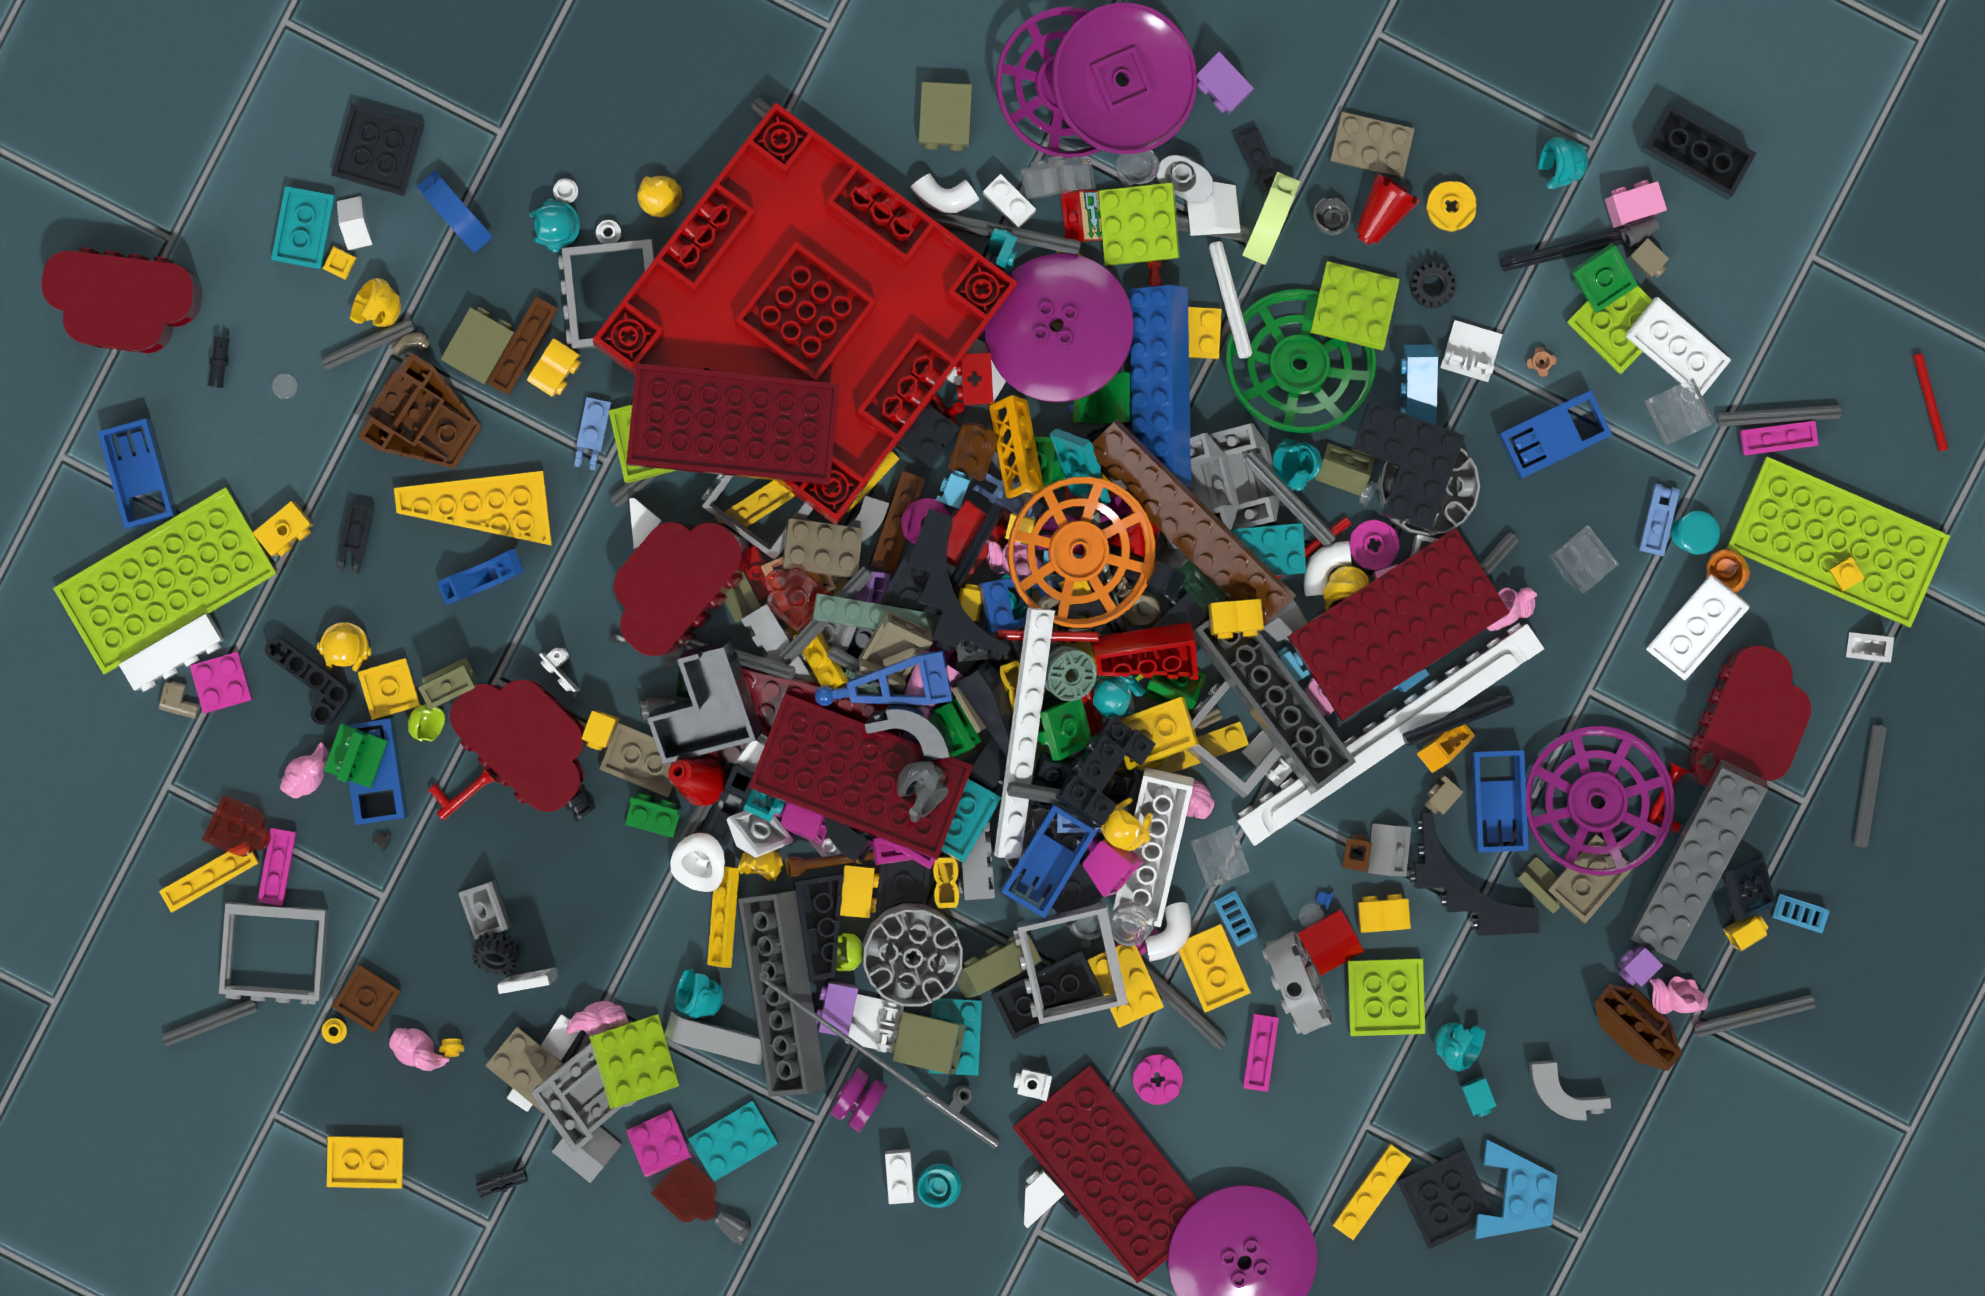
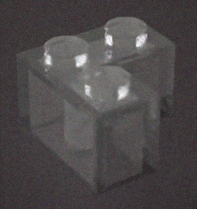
(1057, 177)

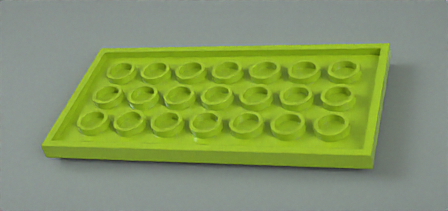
(1812, 526)
(165, 580)

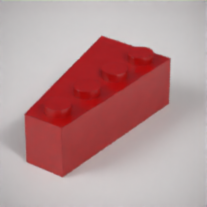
(1148, 652)

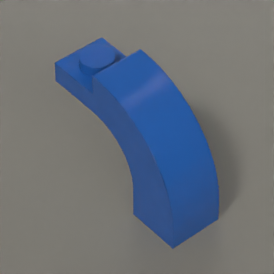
(454, 211)
(480, 577)

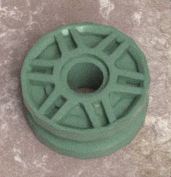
(1080, 679)

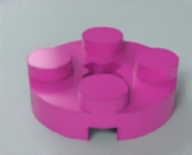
(915, 513)
(1361, 538)
(1145, 1071)

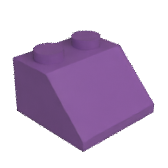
(1223, 84)

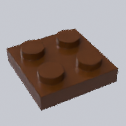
(366, 998)

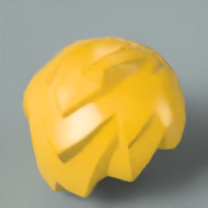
(659, 196)
(767, 865)

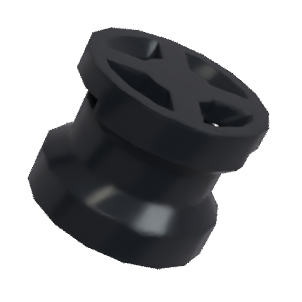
(577, 805)

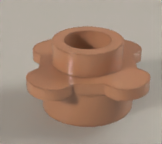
(1548, 359)

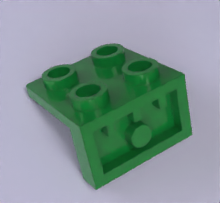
(1106, 404)
(652, 815)

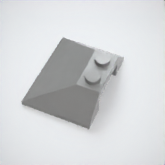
(1212, 480)
(1255, 499)
(575, 1099)

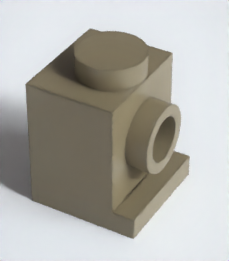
(1442, 796)

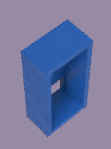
(1555, 434)
(136, 473)
(388, 776)
(1500, 802)
(1049, 862)

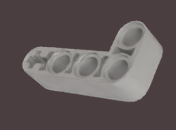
(714, 1039)

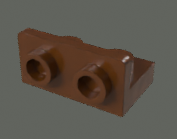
(973, 450)

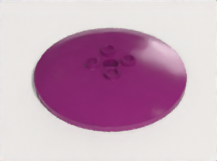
(1157, 71)
(1088, 347)
(1239, 1224)

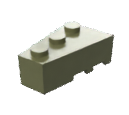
(993, 968)

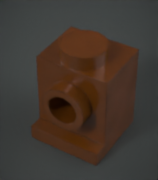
(1352, 862)

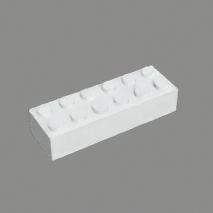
(1168, 800)

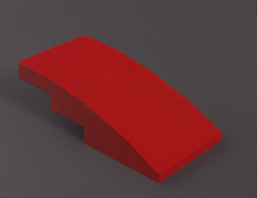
(965, 525)

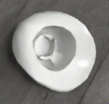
(698, 862)

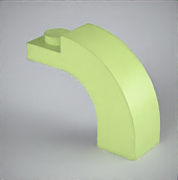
(1271, 218)

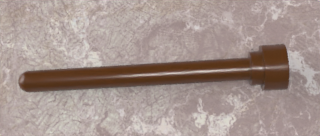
(797, 865)

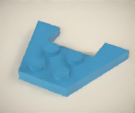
(1526, 1198)

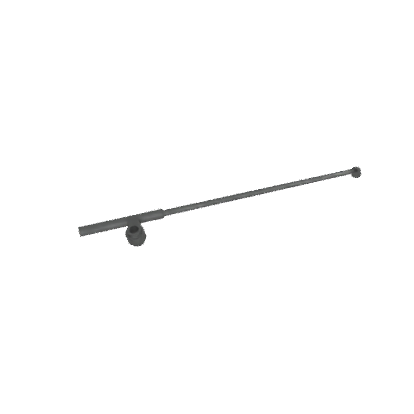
(951, 1109)

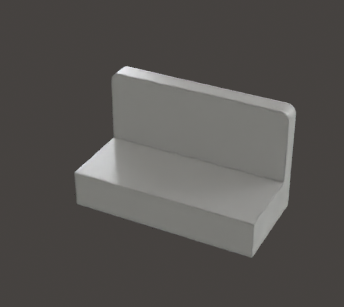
(1389, 850)

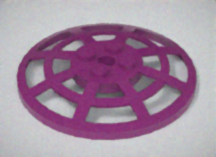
(1042, 81)
(1612, 793)

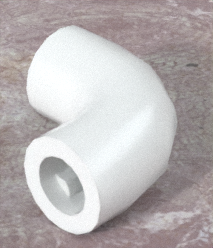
(943, 199)
(1322, 564)
(1175, 934)

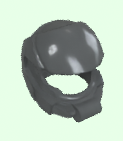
(926, 782)

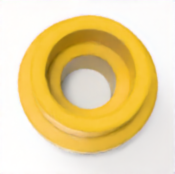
(340, 1025)
(451, 1047)

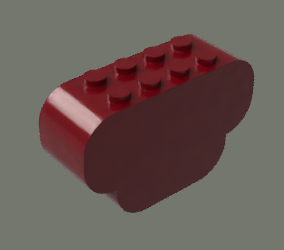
(120, 299)
(677, 582)
(1751, 716)
(524, 739)

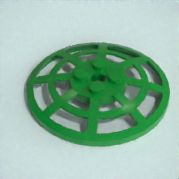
(1287, 376)

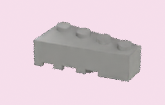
(772, 640)
(978, 870)

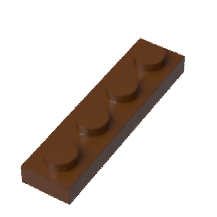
(522, 346)
(891, 535)

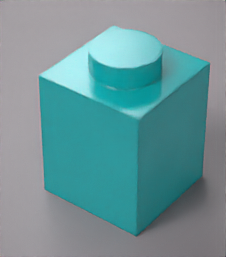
(1478, 1096)

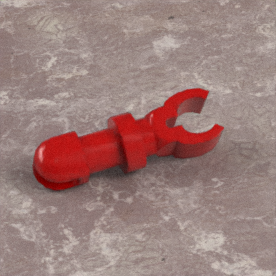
(1154, 279)

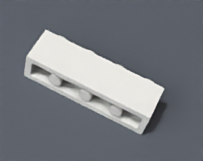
(172, 652)

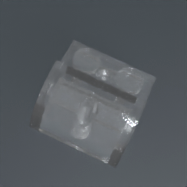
(1679, 412)
(1585, 559)
(1219, 856)

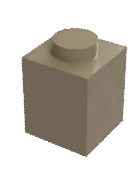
(1649, 259)

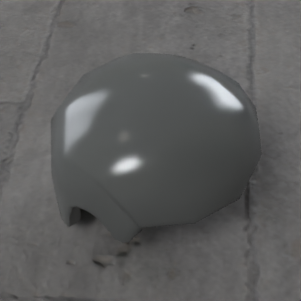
(1331, 216)

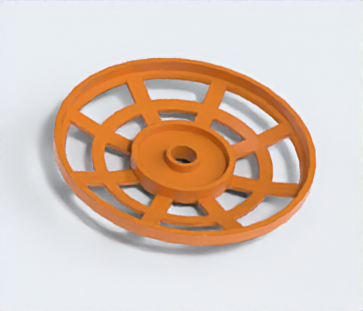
(1095, 554)

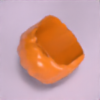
(1729, 569)

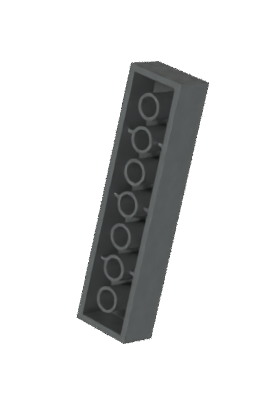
(1278, 706)
(1698, 859)
(785, 1031)

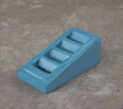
(1821, 921)
(1249, 935)

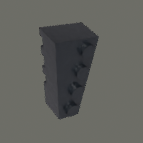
(990, 766)
(819, 913)

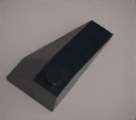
(989, 700)

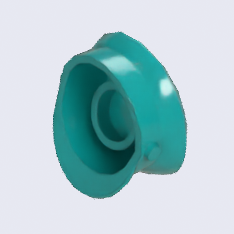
(1696, 532)
(939, 1185)

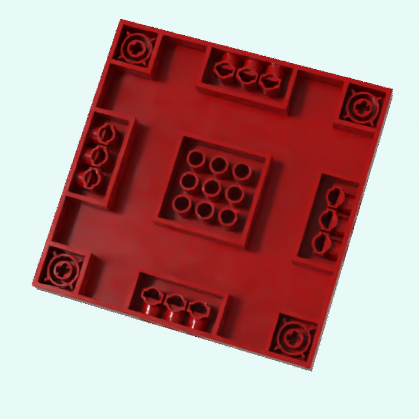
(817, 277)

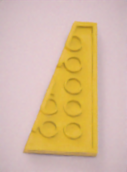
(498, 505)

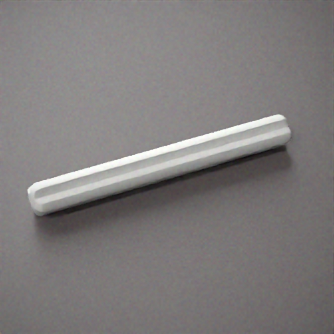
(1230, 299)

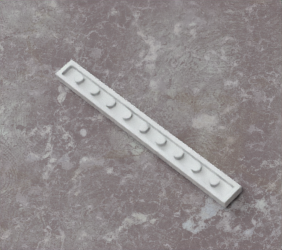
(1024, 730)

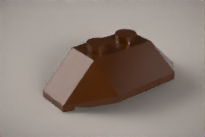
(1637, 1026)

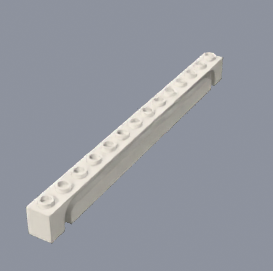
(1385, 737)

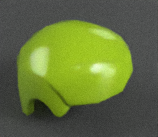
(426, 723)
(849, 952)

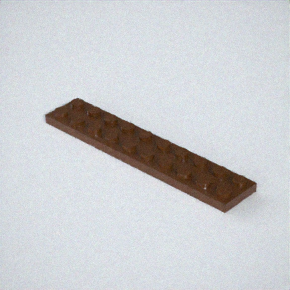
(1188, 521)

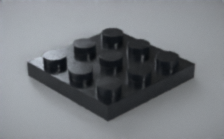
(377, 149)
(1445, 1198)

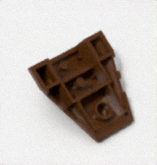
(419, 416)

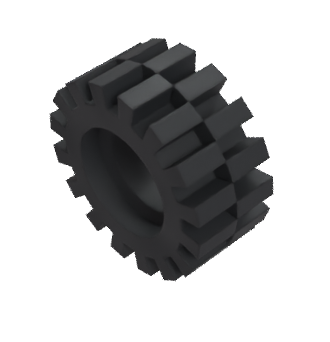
(1446, 277)
(496, 953)

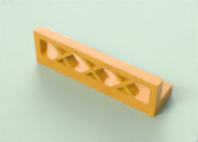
(1023, 441)

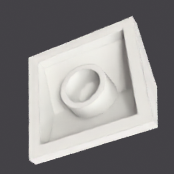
(1215, 214)
(757, 834)

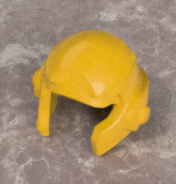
(377, 303)
(1343, 583)
(344, 646)
(1124, 830)

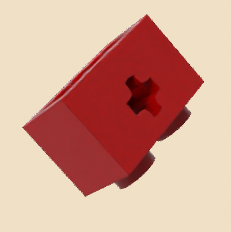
(983, 392)

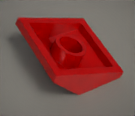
(1330, 942)

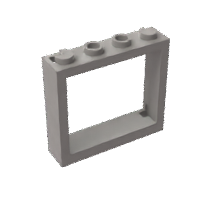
(567, 284)
(771, 550)
(1217, 767)
(260, 993)
(1077, 1008)

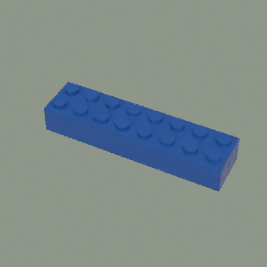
(1162, 375)

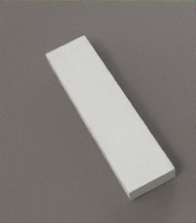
(556, 1043)

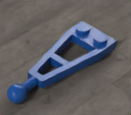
(998, 605)
(933, 674)

